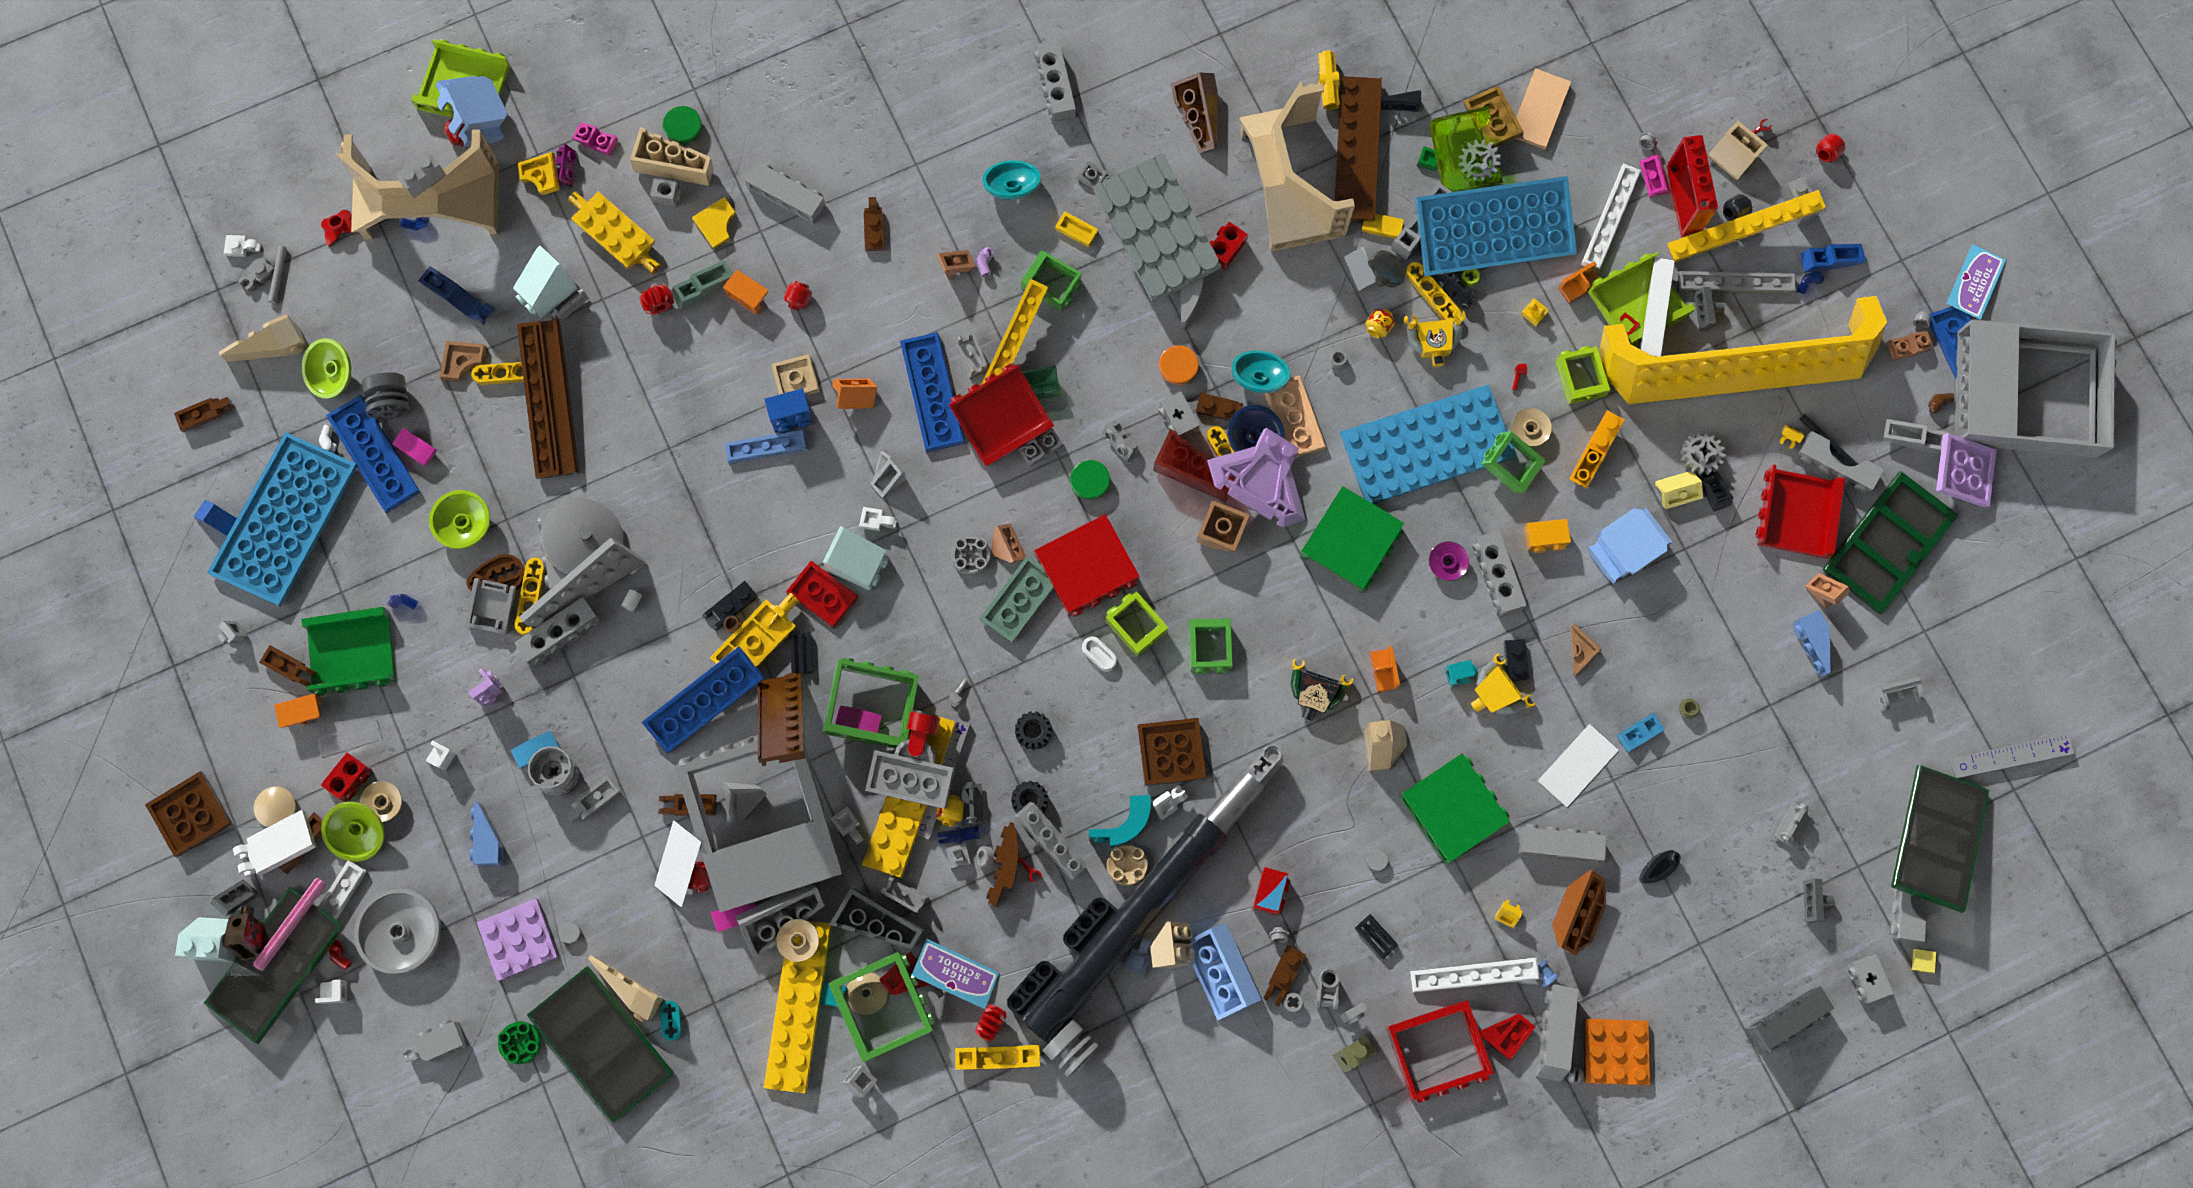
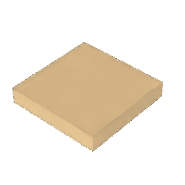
(796, 374)

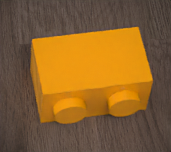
(1547, 535)

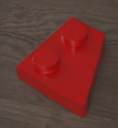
(894, 981)
(1508, 1034)

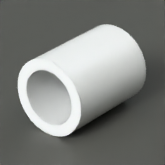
(631, 600)

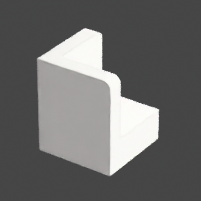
(440, 756)
(332, 992)

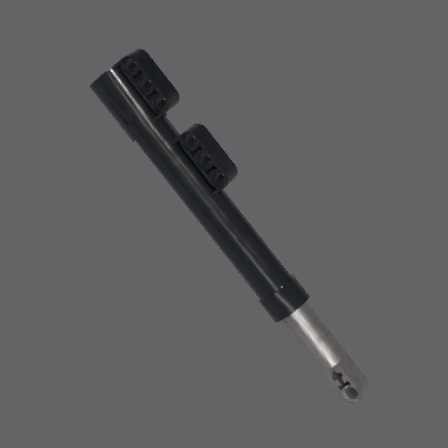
(1117, 930)

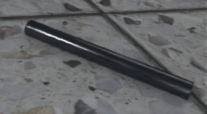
(1833, 445)

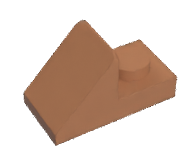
(956, 262)
(1827, 590)

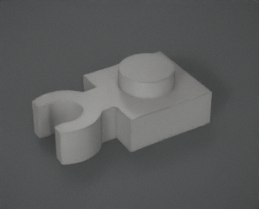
(258, 272)

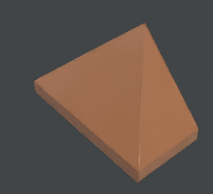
(1006, 544)

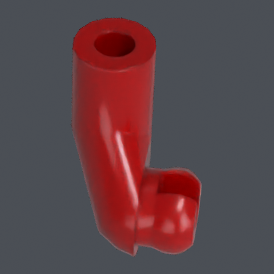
(336, 955)

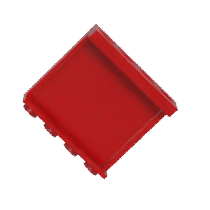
(1000, 414)
(1800, 513)
(1087, 565)

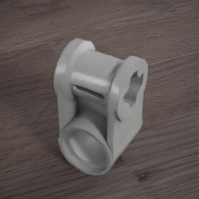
(1328, 991)

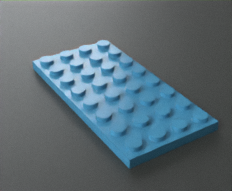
(1495, 225)
(1425, 444)
(282, 519)

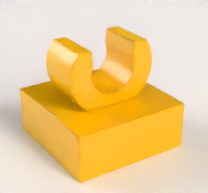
(1535, 312)
(1792, 434)
(1508, 914)

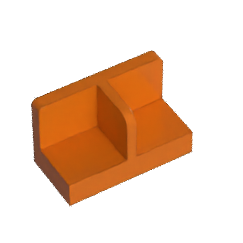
(1578, 283)
(745, 291)
(855, 393)
(1385, 670)
(298, 710)

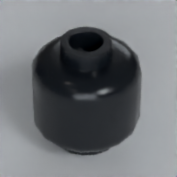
(1737, 207)

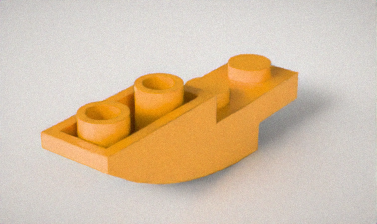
(1596, 449)

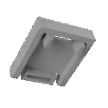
(490, 602)

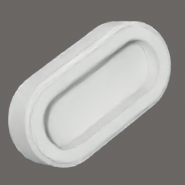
(1099, 654)

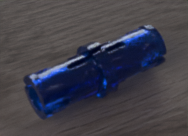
(958, 835)

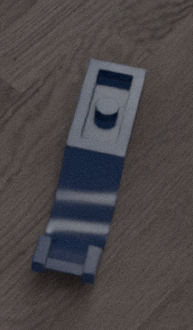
(456, 295)

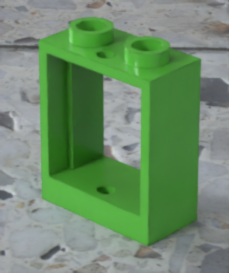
(1037, 266)
(1528, 472)
(1210, 625)

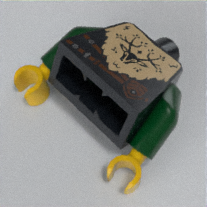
(1316, 690)

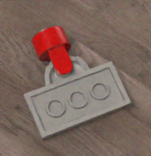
(912, 769)

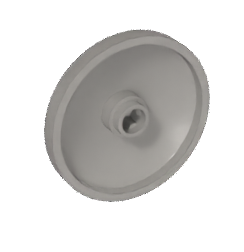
(576, 531)
(397, 931)

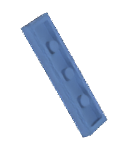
(766, 446)

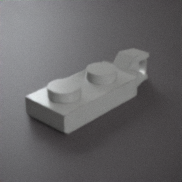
(593, 799)
(1354, 1014)

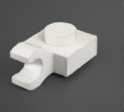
(238, 245)
(874, 518)
(1167, 802)
(846, 823)

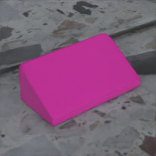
(1655, 176)

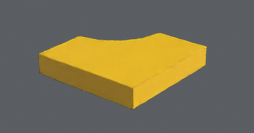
(541, 172)
(714, 222)

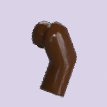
(1938, 400)

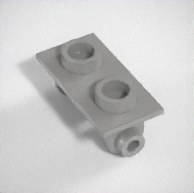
(570, 304)
(1114, 434)
(1792, 823)

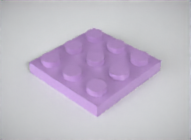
(1966, 470)
(517, 940)

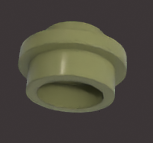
(1689, 708)

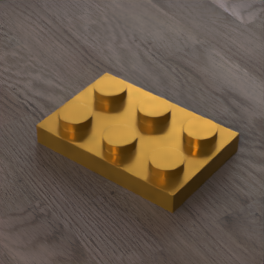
(1503, 122)

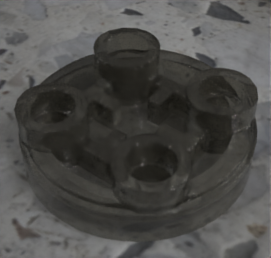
(1387, 269)

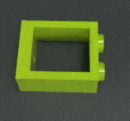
(1575, 396)
(1150, 638)

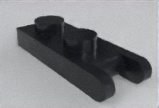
(731, 604)

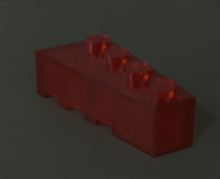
(1188, 466)

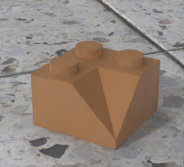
(1222, 527)

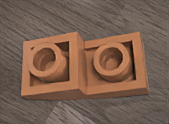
(1909, 346)

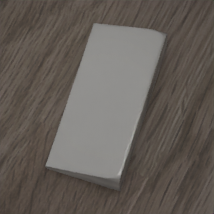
(1360, 271)

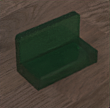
(1043, 381)

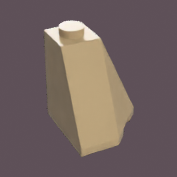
(1384, 743)

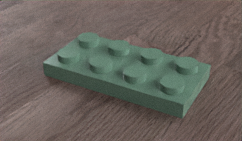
(1018, 600)

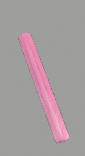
(289, 924)

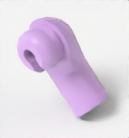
(983, 259)

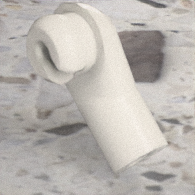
(325, 441)

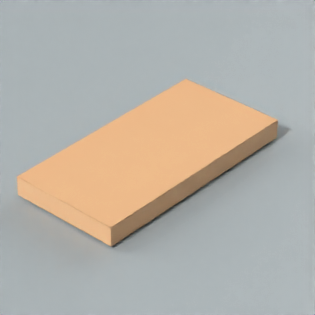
(1541, 107)
(1297, 417)

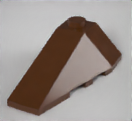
(1199, 105)

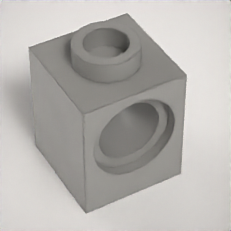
(659, 187)
(859, 1081)

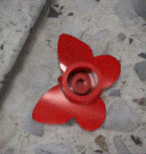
(337, 225)

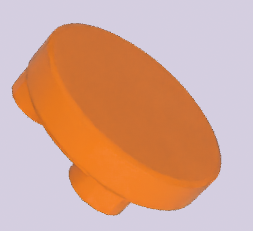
(1178, 365)

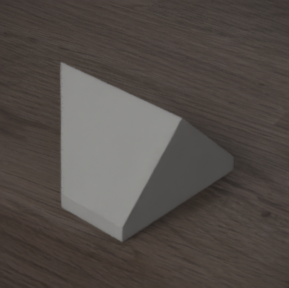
(887, 475)
(741, 799)

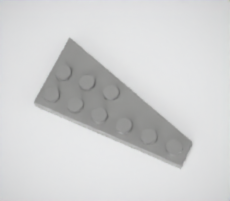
(595, 573)

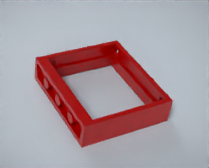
(1692, 155)
(1461, 1082)

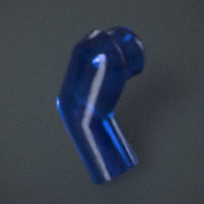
(415, 224)
(1813, 277)
(404, 599)

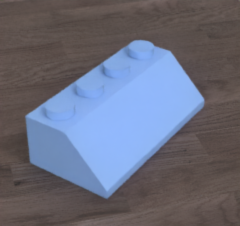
(1223, 972)

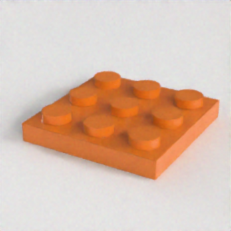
(1616, 1052)

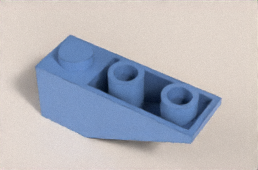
(1815, 636)
(486, 843)

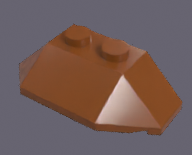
(1580, 912)

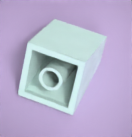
(543, 284)
(855, 559)
(204, 941)

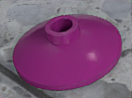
(1455, 554)

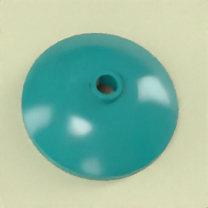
(1011, 179)
(1260, 371)

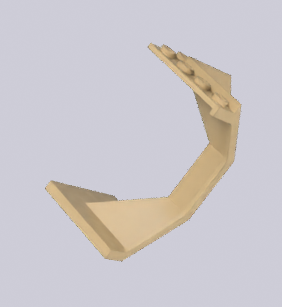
(463, 195)
(1294, 208)

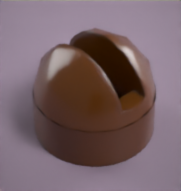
(730, 621)

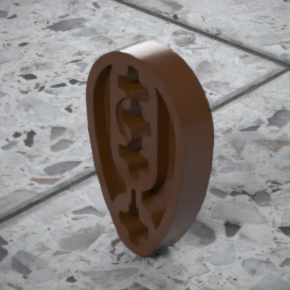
(497, 565)

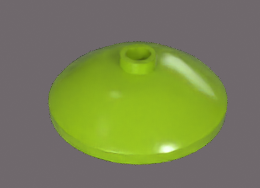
(326, 368)
(451, 511)
(345, 838)

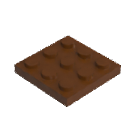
(1171, 751)
(188, 814)

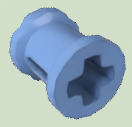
(1546, 974)

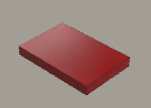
(822, 594)

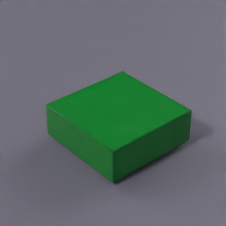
(1427, 159)

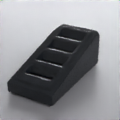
(1402, 102)
(1719, 500)

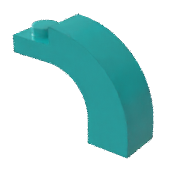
(1131, 828)

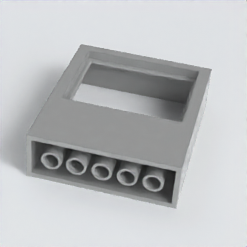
(1989, 385)
(768, 862)

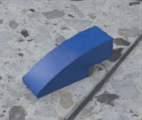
(1832, 257)

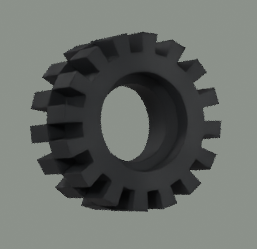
(1027, 719)
(1026, 787)

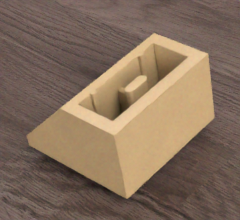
(1737, 150)
(1173, 946)

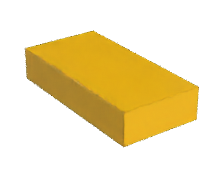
(1383, 226)
(1076, 229)

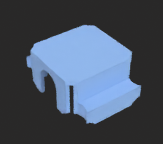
(475, 105)
(1629, 544)

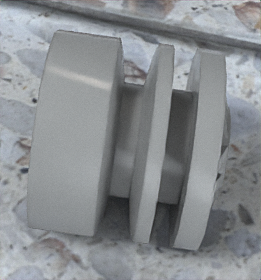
(545, 763)
(1070, 1048)

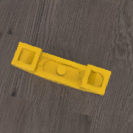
(997, 1057)

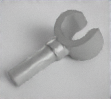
(954, 698)

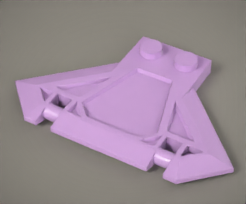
(1262, 478)

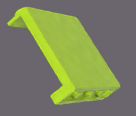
(454, 62)
(1629, 292)

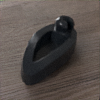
(1660, 867)

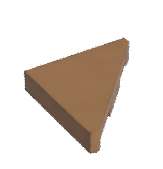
(1582, 649)

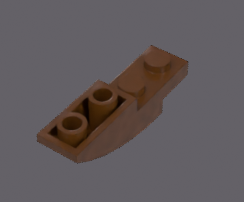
(1008, 857)

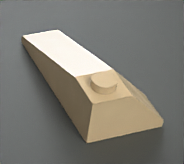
(277, 339)
(634, 995)

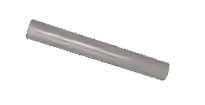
(277, 274)

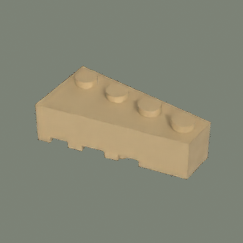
(669, 160)

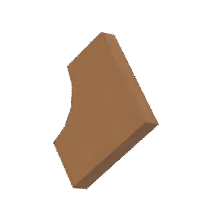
(460, 358)

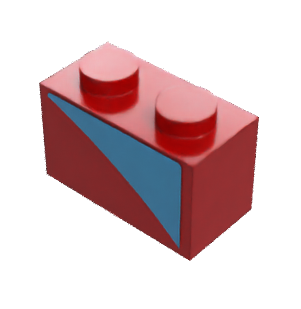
(1270, 891)

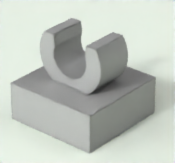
(231, 632)
(958, 856)

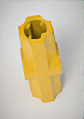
(1330, 79)

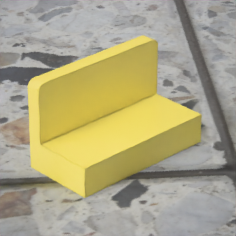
(1680, 489)

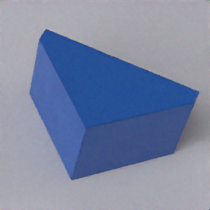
(215, 517)

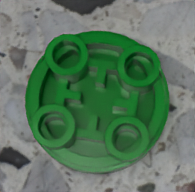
(682, 125)
(1090, 480)
(519, 1042)

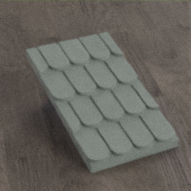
(1157, 227)

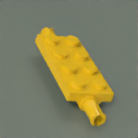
(614, 231)
(761, 632)

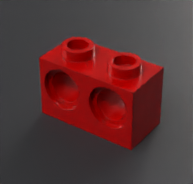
(1229, 247)
(342, 773)

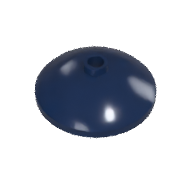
(1252, 421)

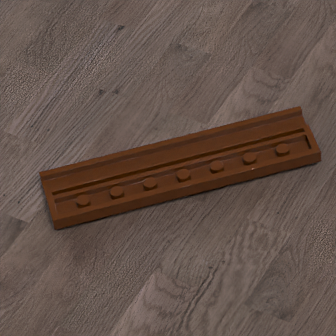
(1358, 144)
(548, 398)
(781, 719)

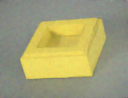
(1923, 961)

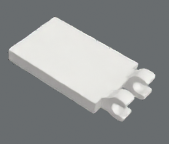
(276, 845)

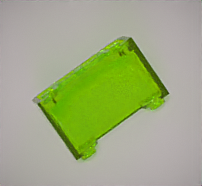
(1451, 135)

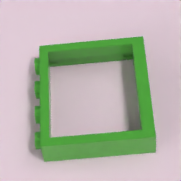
(869, 669)
(918, 999)

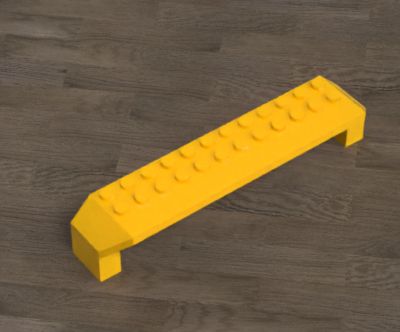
(1652, 379)

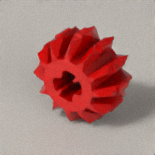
(656, 299)
(990, 1022)

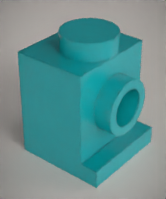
(1460, 672)

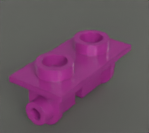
(566, 159)

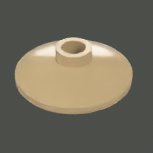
(1537, 420)
(382, 790)
(787, 945)
(870, 1004)

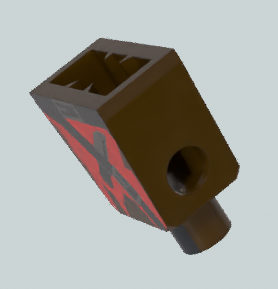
(244, 935)

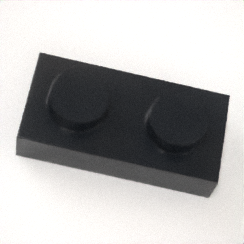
(1516, 659)

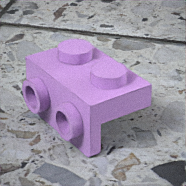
(488, 690)

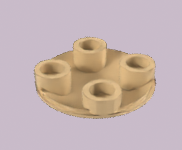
(274, 805)
(1127, 865)

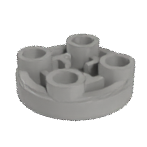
(971, 555)

